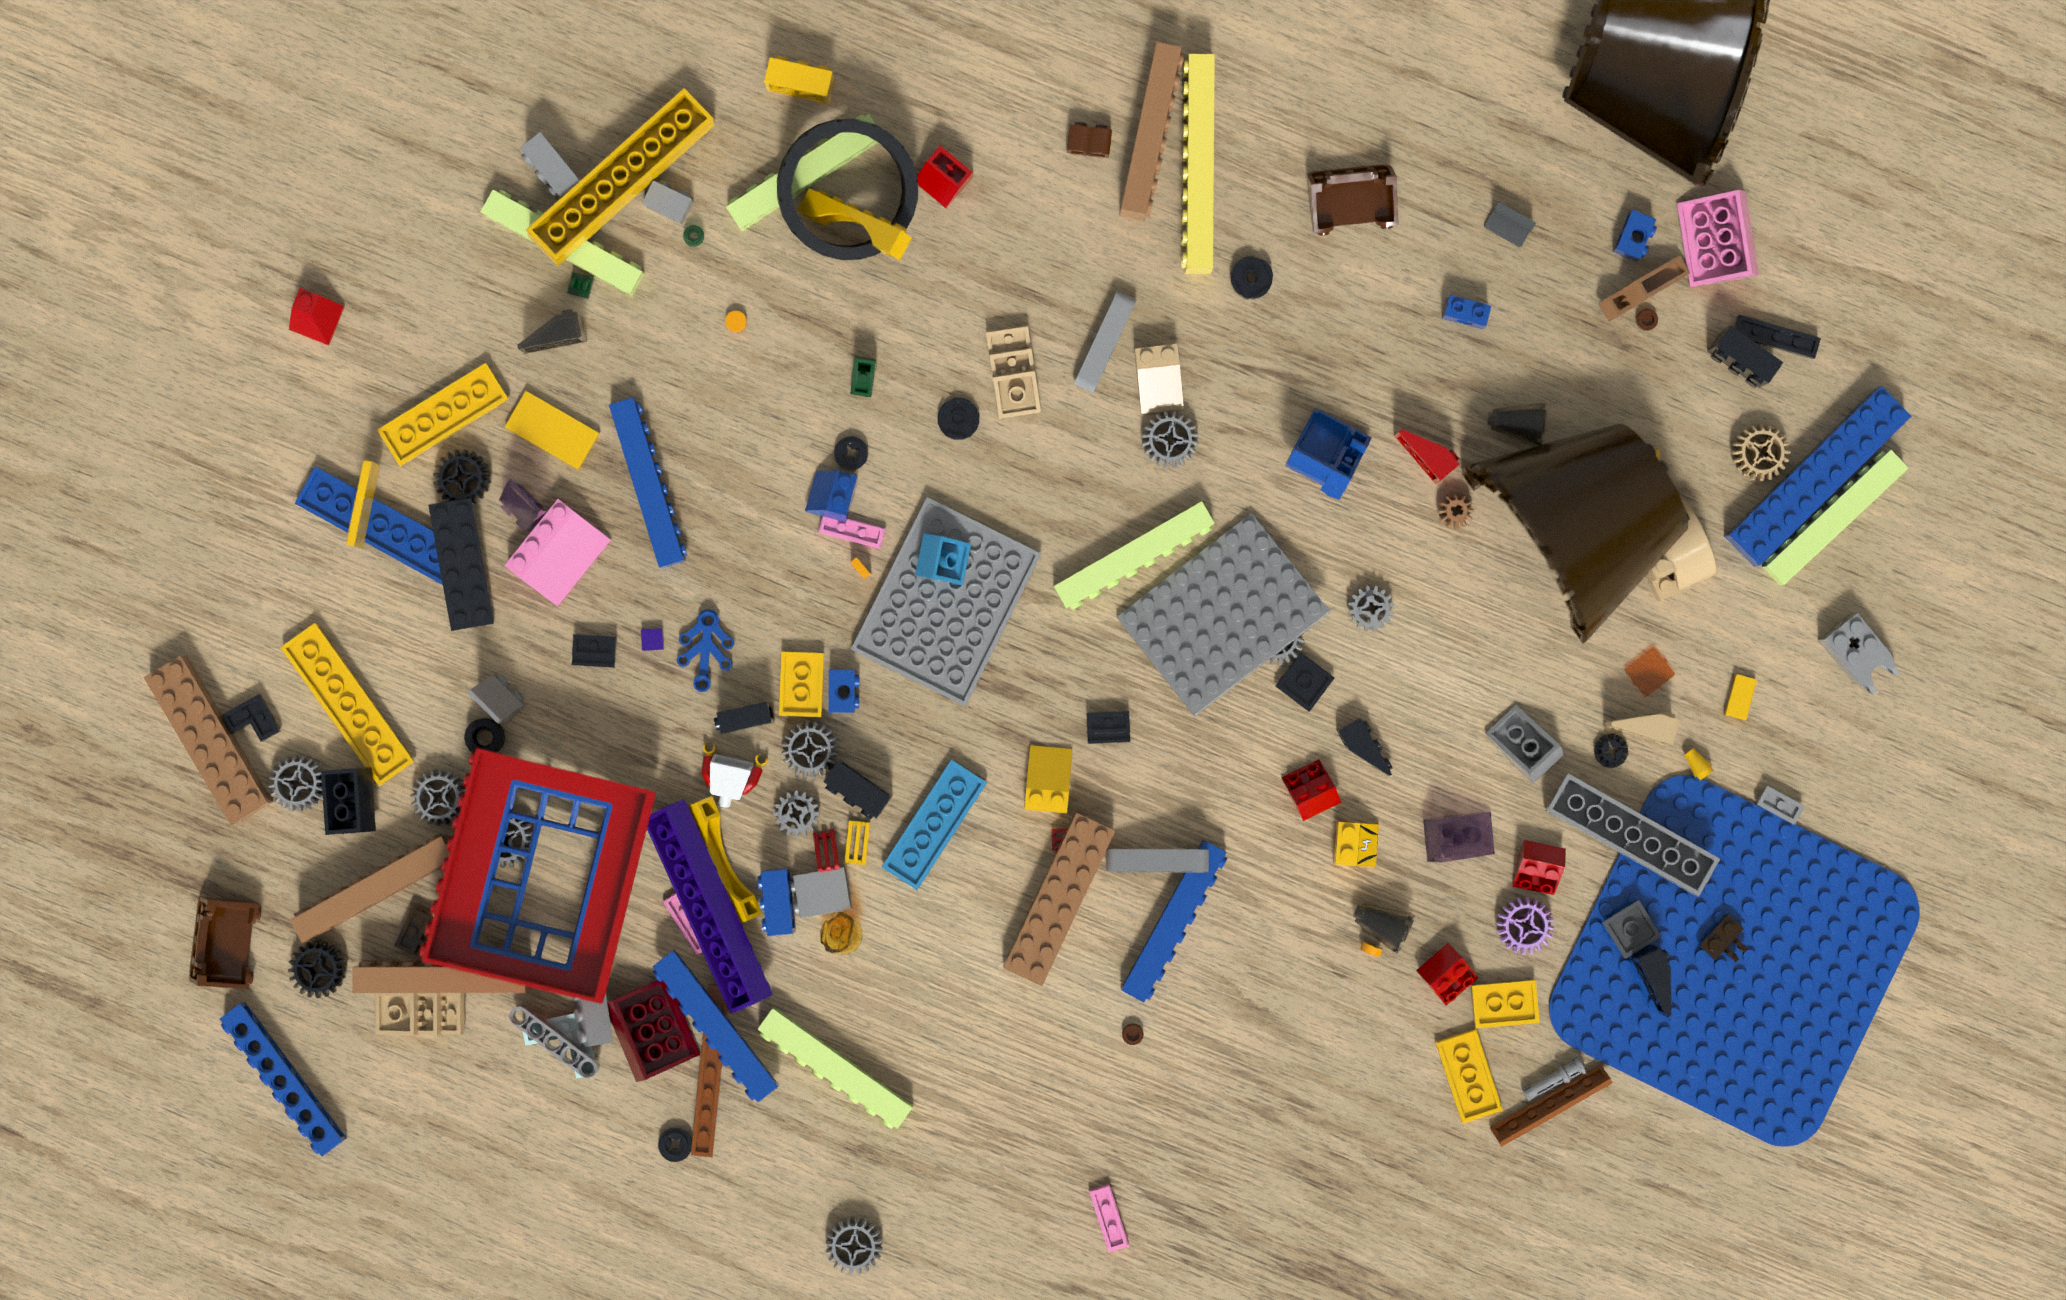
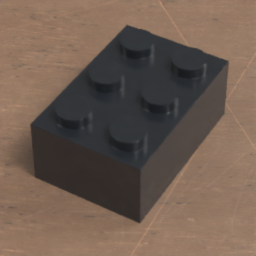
(1744, 357)
(857, 790)
(348, 801)

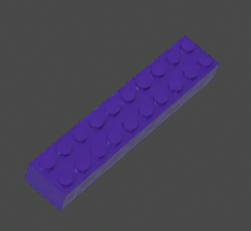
(707, 907)

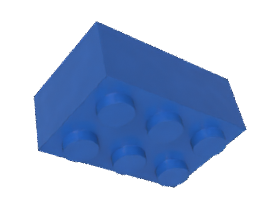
(777, 902)

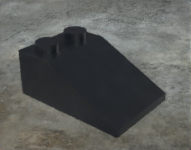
(1656, 975)

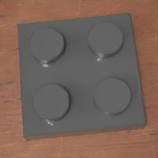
(1631, 929)

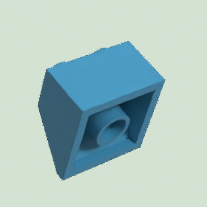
(943, 559)

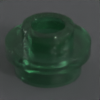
(693, 229)

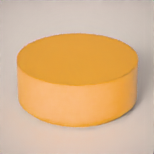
(736, 321)
(1371, 948)

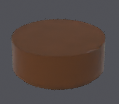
(1646, 320)
(1132, 1034)

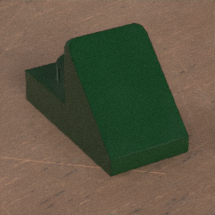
(863, 376)

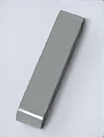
(1105, 342)
(1157, 860)
(544, 1040)

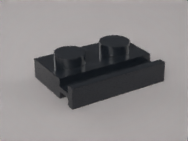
(594, 651)
(1108, 727)

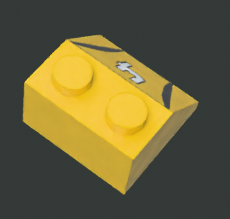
(1355, 844)

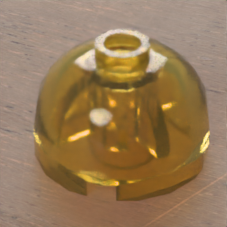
(841, 934)

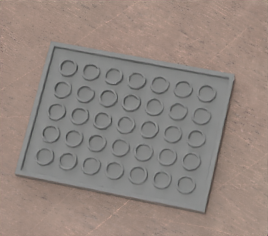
(1223, 614)
(939, 628)

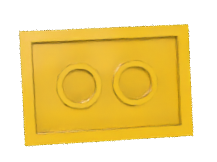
(801, 684)
(1505, 1004)

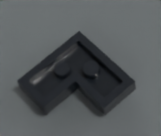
(255, 713)

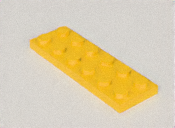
(443, 414)

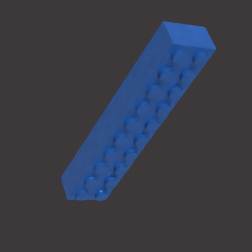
(1817, 476)

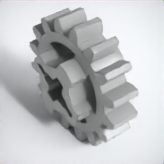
(1369, 598)
(787, 817)

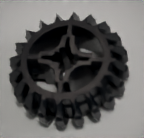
(459, 468)
(299, 965)

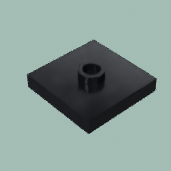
(1304, 682)

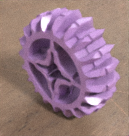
(1542, 932)

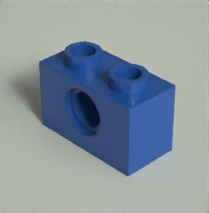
(1626, 245)
(1466, 312)
(837, 679)

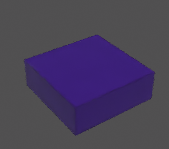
(652, 639)

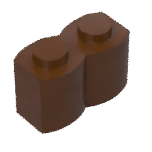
(1089, 140)

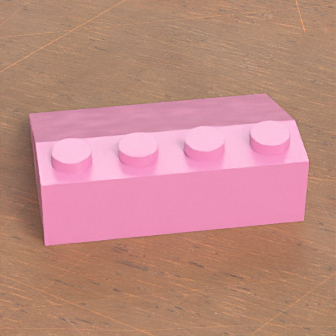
(1718, 238)
(557, 552)

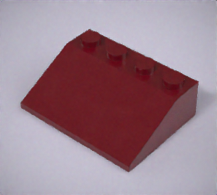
(651, 1030)

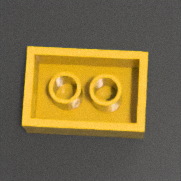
(799, 79)

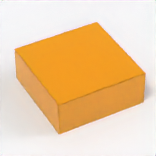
(860, 568)

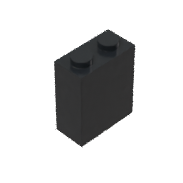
(744, 717)

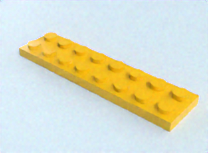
(347, 704)

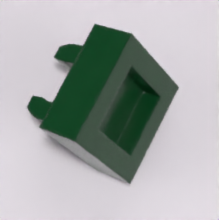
(580, 285)

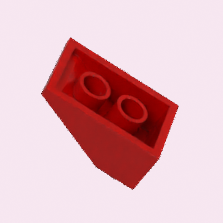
(1431, 457)

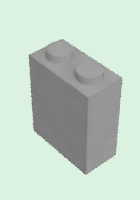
(821, 892)

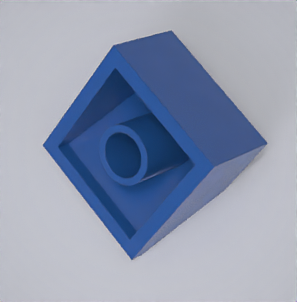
(832, 494)

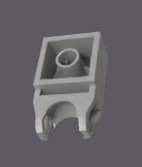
(1863, 657)

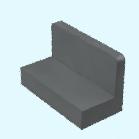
(1509, 224)

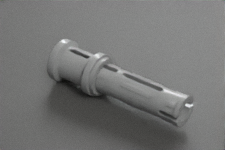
(1563, 1074)

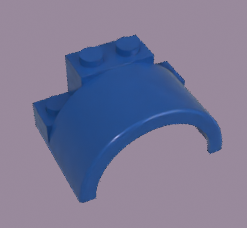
(1319, 454)

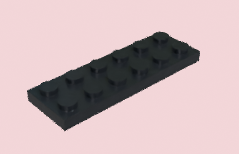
(461, 564)

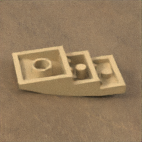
(1013, 371)
(419, 1013)

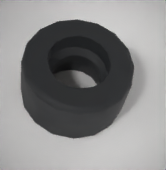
(484, 723)

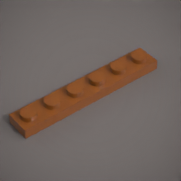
(1550, 1105)

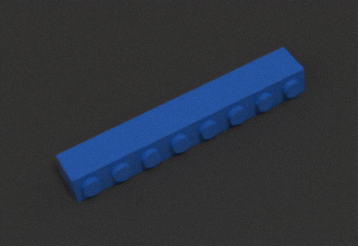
(647, 482)
(1171, 927)
(715, 1025)

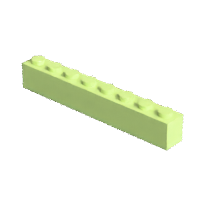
(811, 168)
(587, 257)
(1835, 517)
(1134, 555)
(835, 1067)

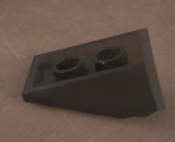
(557, 332)

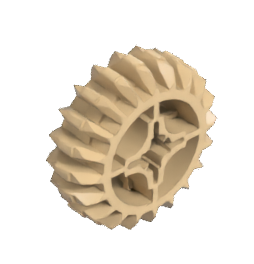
(1768, 456)

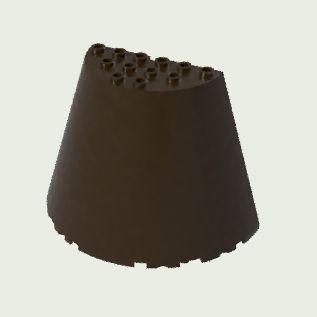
(1669, 76)
(1593, 510)

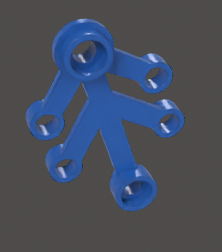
(706, 647)

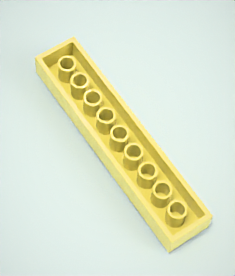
(1199, 160)

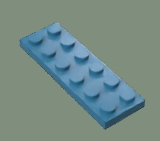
(934, 824)

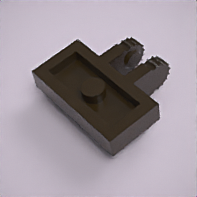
(413, 931)
(1721, 937)

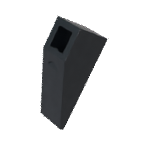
(1359, 742)

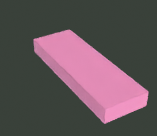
(853, 531)
(674, 907)
(1108, 1218)

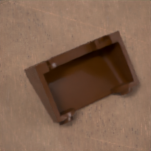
(1353, 197)
(222, 943)

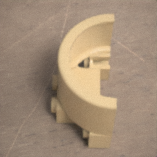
(1688, 559)

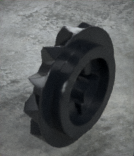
(841, 451)
(1602, 746)
(665, 1142)

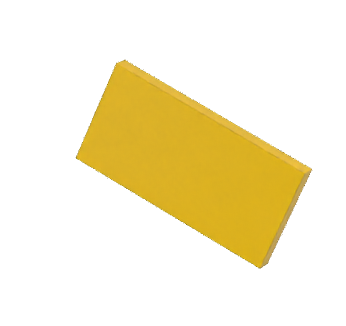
(552, 430)
(363, 504)
(1468, 1075)

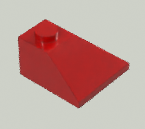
(315, 316)

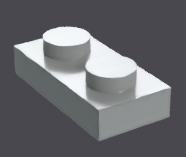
(1780, 805)

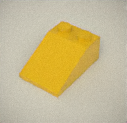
(1048, 779)

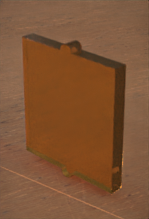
(1649, 672)

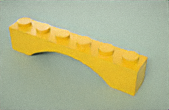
(826, 210)
(708, 821)

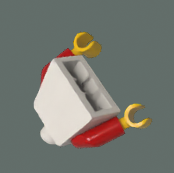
(729, 776)

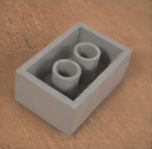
(550, 165)

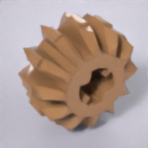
(1452, 503)

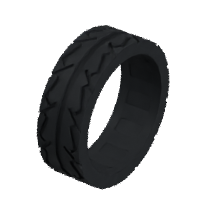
(905, 166)

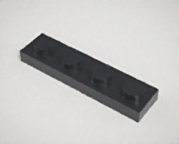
(1778, 337)

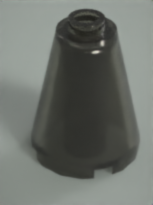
(1520, 422)
(1385, 924)

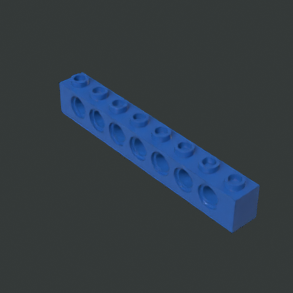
(294, 1083)

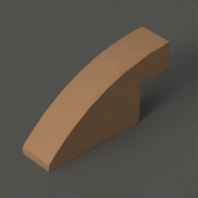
(1644, 288)

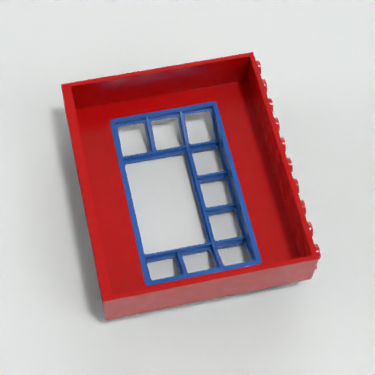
(475, 860)

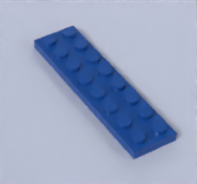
(386, 529)

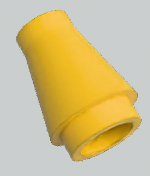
(1698, 764)

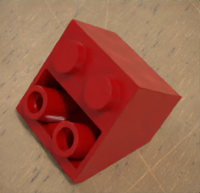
(943, 177)
(1311, 790)
(1539, 867)
(1447, 974)

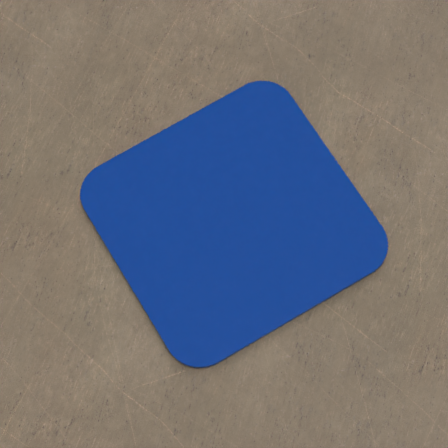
(1755, 1035)

